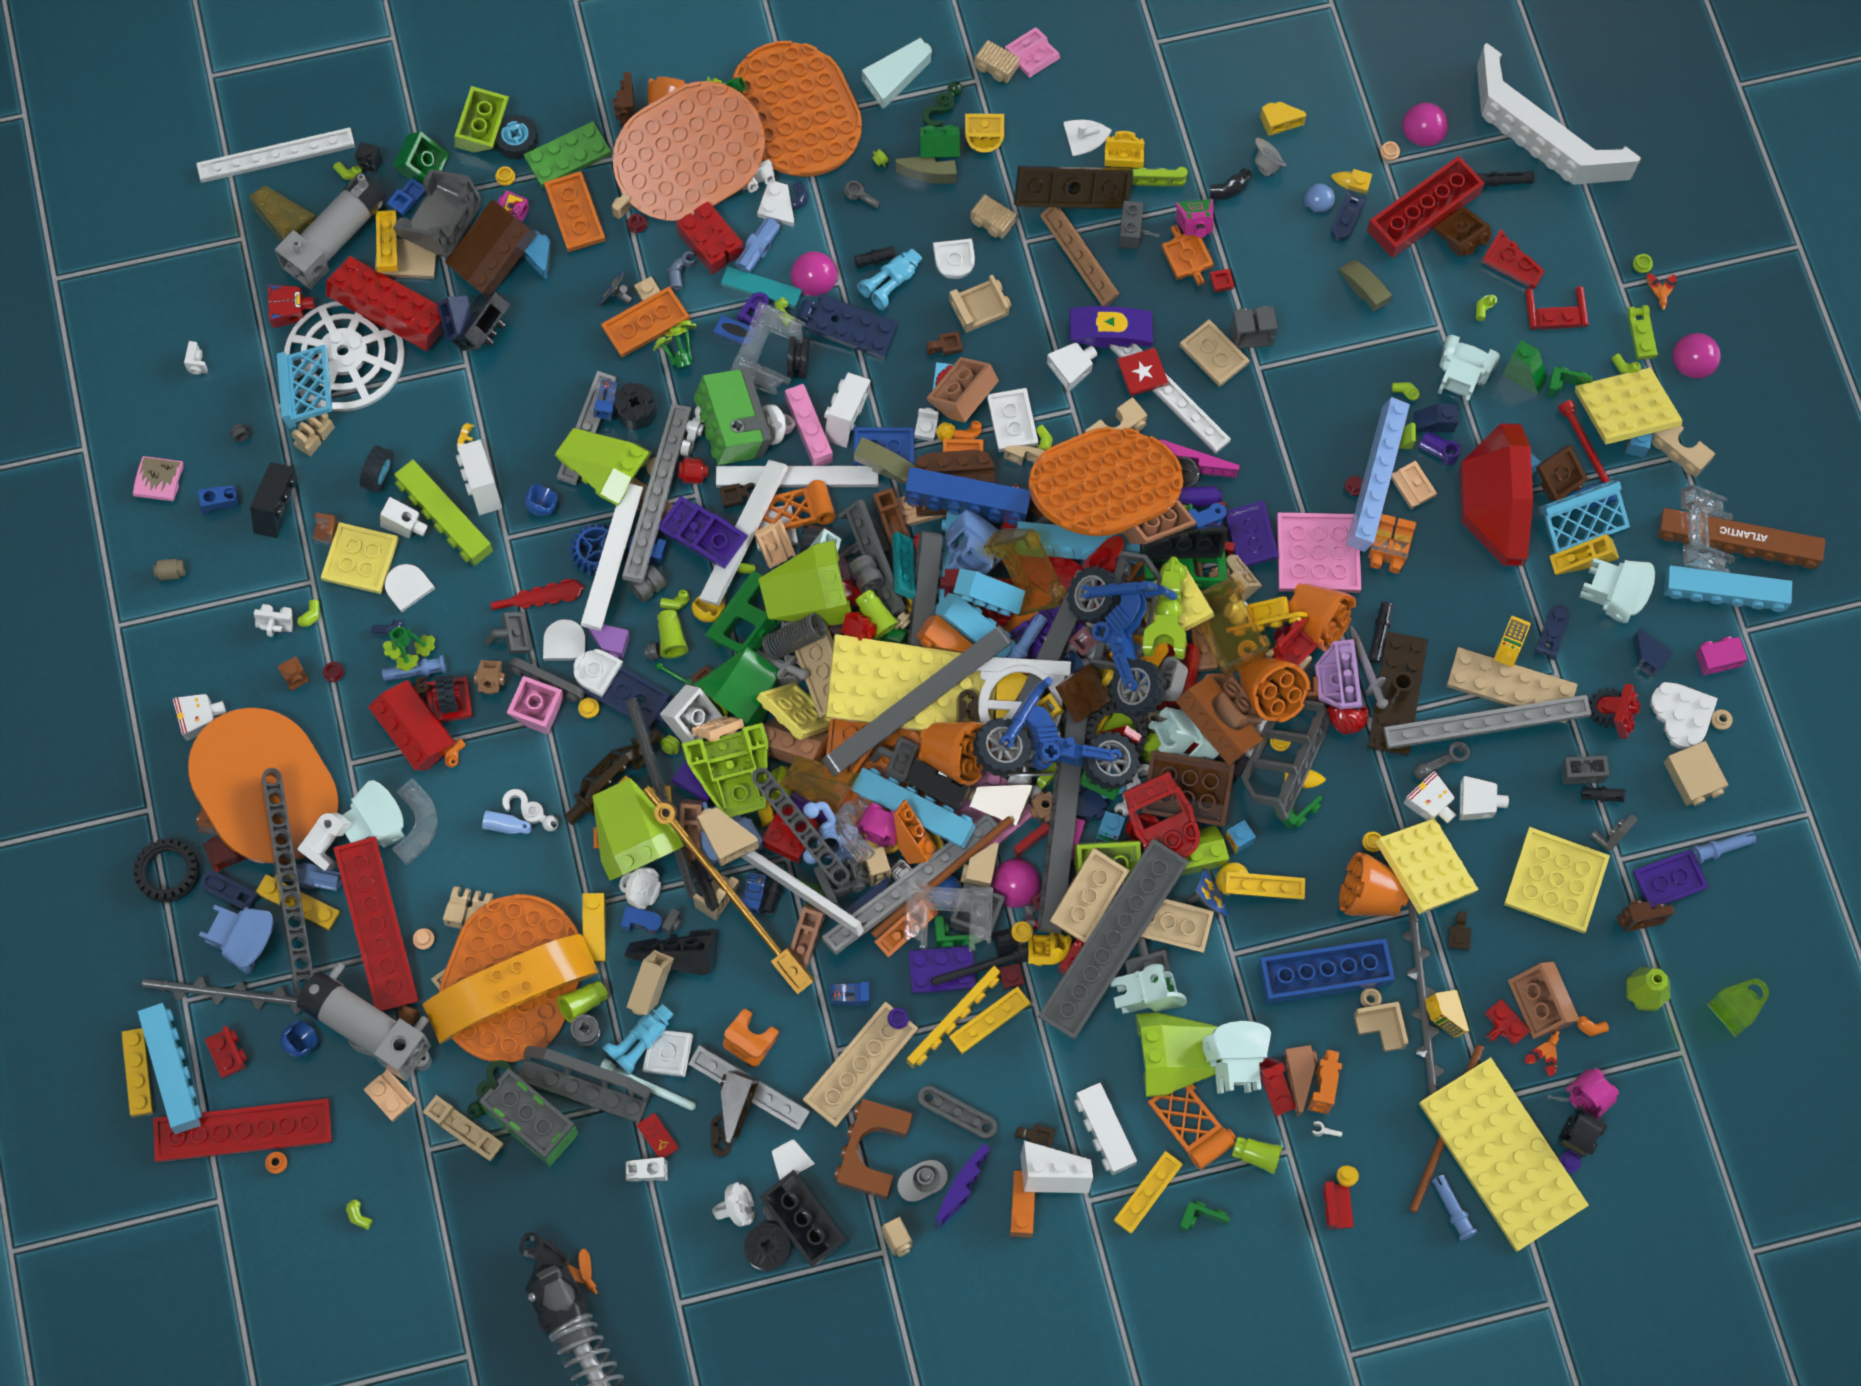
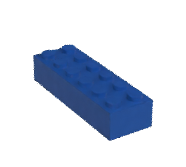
(961, 494)
(1326, 971)

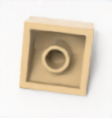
(981, 867)

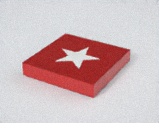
(1142, 371)

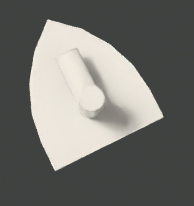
(1085, 135)

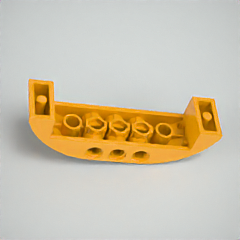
(509, 985)

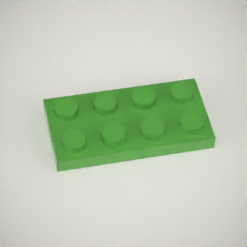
(568, 154)

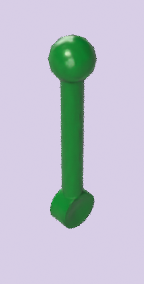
(659, 666)

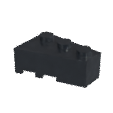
(272, 499)
(938, 785)

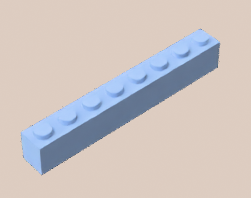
(1377, 474)

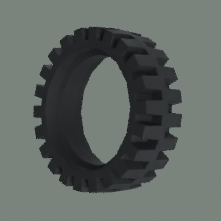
(1108, 709)
(157, 848)

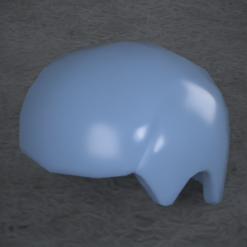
(1319, 198)

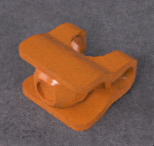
(747, 1045)

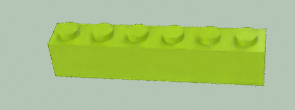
(443, 513)

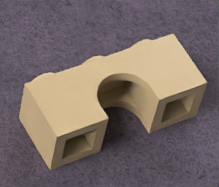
(1130, 416)
(1691, 459)

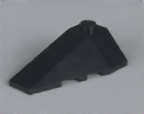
(1192, 543)
(691, 953)

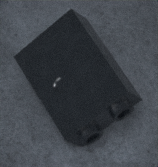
(486, 314)

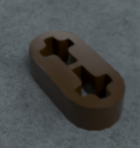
(972, 706)
(715, 1136)

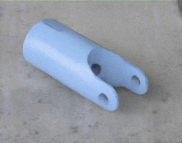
(504, 823)

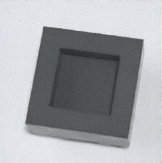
(672, 922)

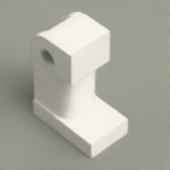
(321, 837)

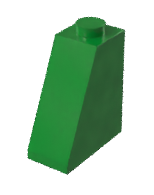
(1526, 368)

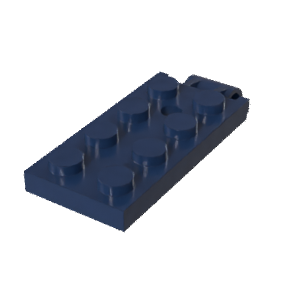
(855, 326)
(629, 686)

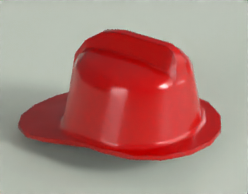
(1106, 554)

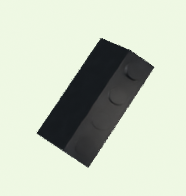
(804, 1218)

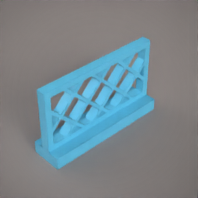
(290, 388)
(1584, 499)

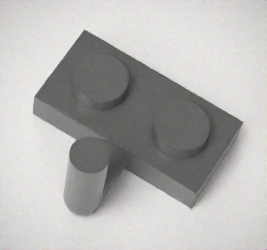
(514, 631)
(900, 758)
(1616, 834)
(1146, 958)

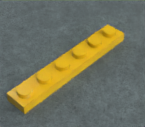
(948, 1024)

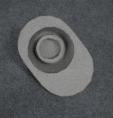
(1268, 158)
(922, 1180)

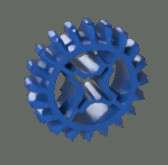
(585, 538)

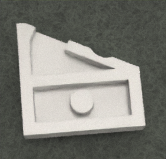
(777, 204)

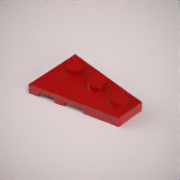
(1511, 261)

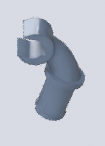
(676, 269)

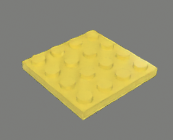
(1628, 406)
(1426, 865)
(1556, 880)

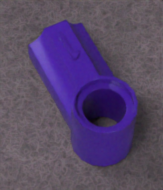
(1439, 446)

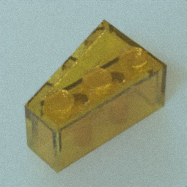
(280, 213)
(818, 784)

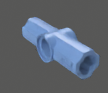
(757, 245)
(312, 876)

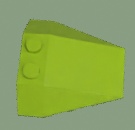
(603, 462)
(807, 586)
(727, 769)
(629, 831)
(1172, 1052)

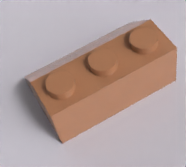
(963, 388)
(1164, 525)
(1232, 704)
(786, 747)
(1543, 999)

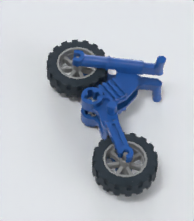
(1119, 627)
(1051, 747)

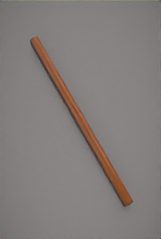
(946, 872)
(1439, 1146)

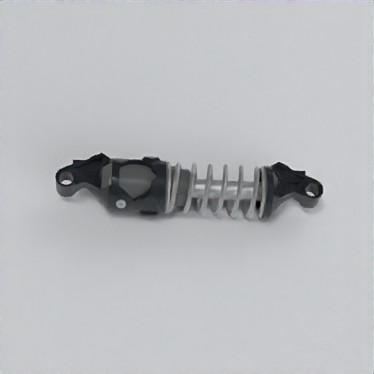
(565, 1311)

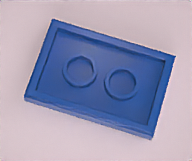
(896, 439)

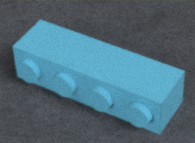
(989, 592)
(968, 620)

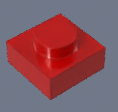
(1221, 280)

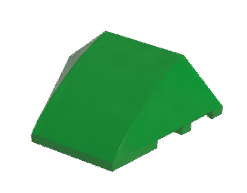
(739, 683)

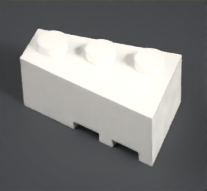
(845, 408)
(479, 476)
(1054, 1170)

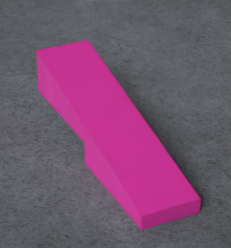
(1207, 464)

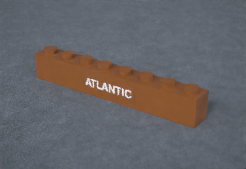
(1747, 539)

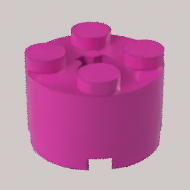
(878, 826)
(1592, 1092)

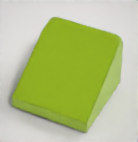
(1408, 437)

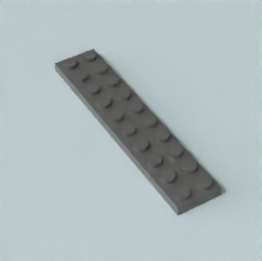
(1113, 939)

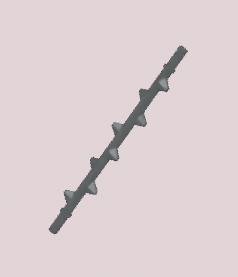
(1424, 992)
(218, 994)

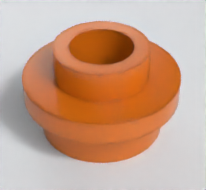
(280, 1167)

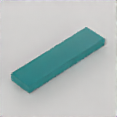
(751, 283)
(903, 565)

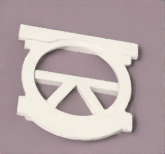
(998, 668)

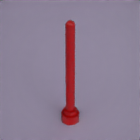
(1568, 410)

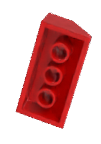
(412, 725)

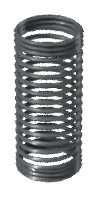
(793, 635)

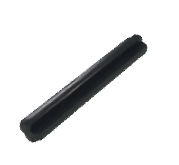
(705, 885)

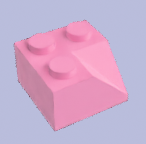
(536, 704)

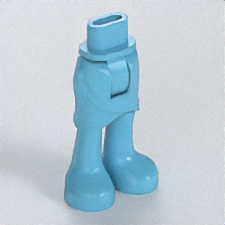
(898, 269)
(646, 1031)

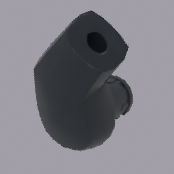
(1231, 187)

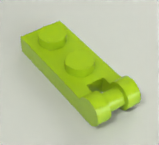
(1159, 177)
(1642, 332)

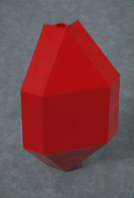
(1499, 493)

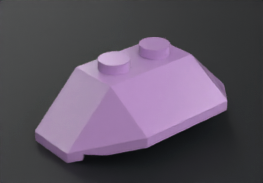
(1339, 676)

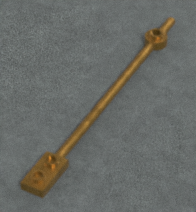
(785, 961)

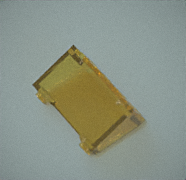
(1028, 568)
(1231, 630)

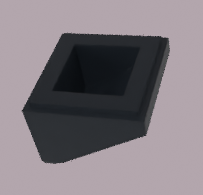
(1004, 942)

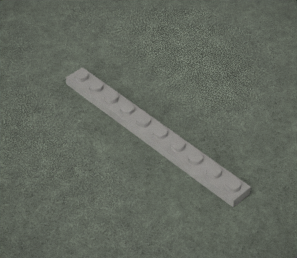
(657, 494)
(1487, 722)
(895, 895)

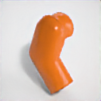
(971, 433)
(451, 756)
(1591, 1028)

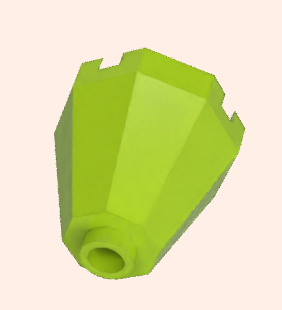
(1648, 988)

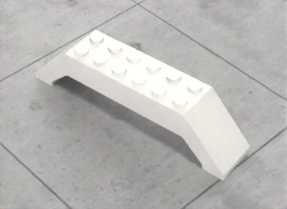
(1544, 135)

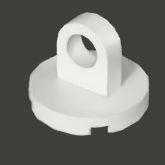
(777, 423)
(641, 887)
(736, 1205)

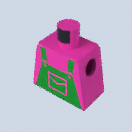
(1195, 217)

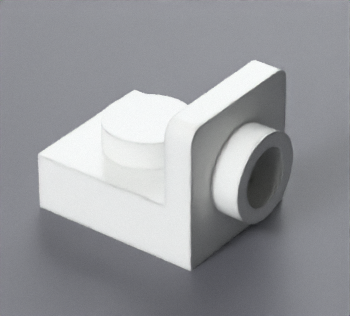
(193, 359)
(926, 424)

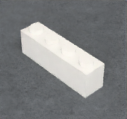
(1105, 1128)

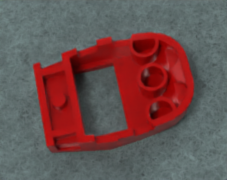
(1177, 832)

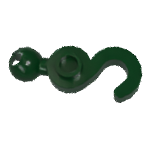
(943, 104)
(484, 1087)

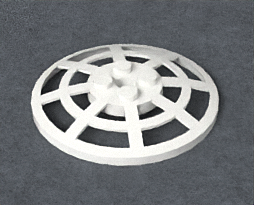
(353, 360)

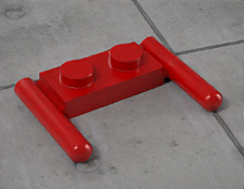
(1557, 316)

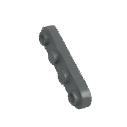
(520, 667)
(957, 1112)

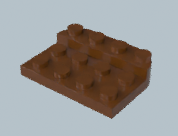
(965, 463)

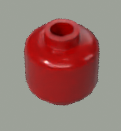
(692, 470)

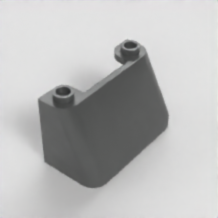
(443, 214)

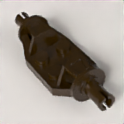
(602, 774)

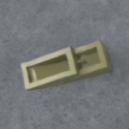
(927, 170)
(1366, 285)
(882, 461)

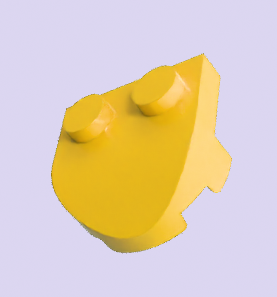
(984, 131)
(1124, 150)
(1048, 949)

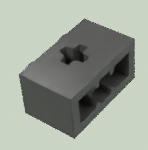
(1130, 224)
(1584, 770)

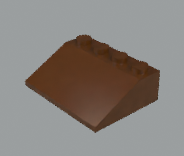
(490, 248)
(1202, 781)

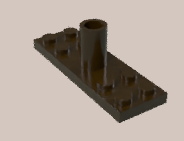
(1072, 187)
(1403, 670)

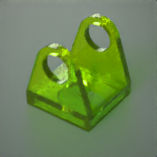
(1736, 1007)

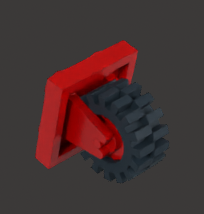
(450, 698)
(1616, 708)

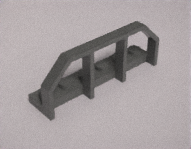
(874, 542)
(1122, 570)
(1299, 770)
(583, 1091)

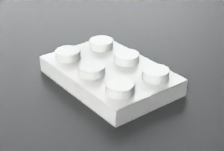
(1012, 419)

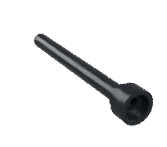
(1018, 955)

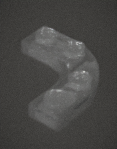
(425, 822)
(847, 829)

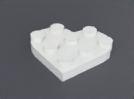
(1684, 713)

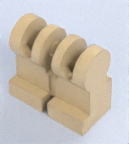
(308, 436)
(457, 911)

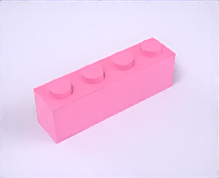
(808, 426)

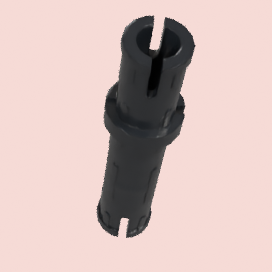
(1507, 178)
(1382, 624)

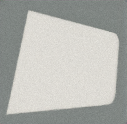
(790, 1157)

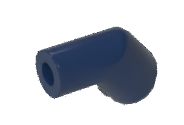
(801, 195)
(385, 629)

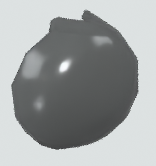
(1189, 471)

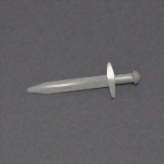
(785, 667)
(1375, 684)

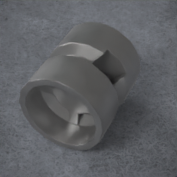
(866, 572)
(652, 583)
(585, 1031)

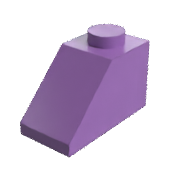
(611, 640)

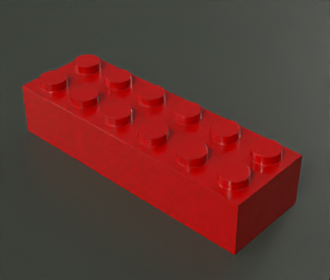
(1425, 206)
(385, 303)

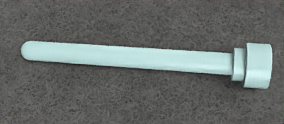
(608, 1064)

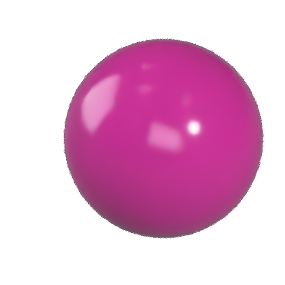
(1425, 124)
(814, 273)
(1696, 355)
(1016, 881)

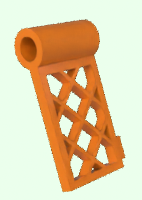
(817, 501)
(1207, 1147)

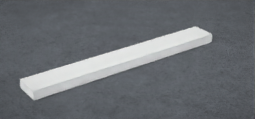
(275, 155)
(1184, 407)
(800, 476)
(747, 523)
(611, 559)
(804, 892)

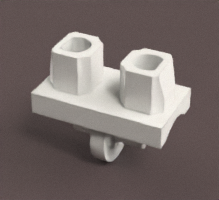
(764, 173)
(273, 621)

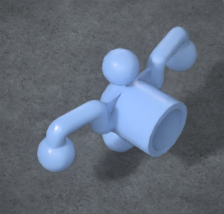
(826, 831)

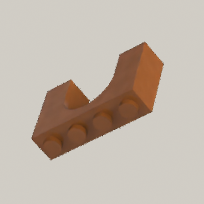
(1228, 742)
(870, 1118)

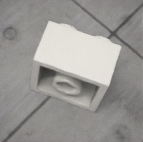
(687, 711)

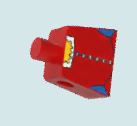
(287, 305)

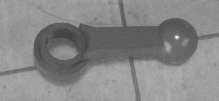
(1422, 770)

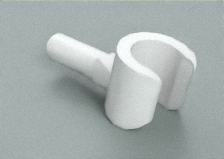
(1325, 1130)

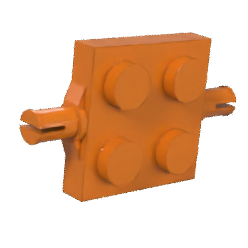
(1187, 255)

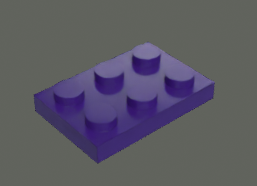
(1252, 533)
(1670, 879)
(936, 962)

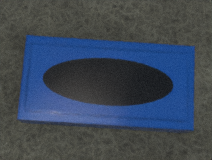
(731, 330)

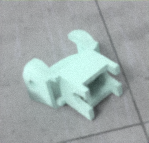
(1465, 366)
(1623, 586)
(1179, 733)
(374, 814)
(1144, 993)
(1241, 1049)

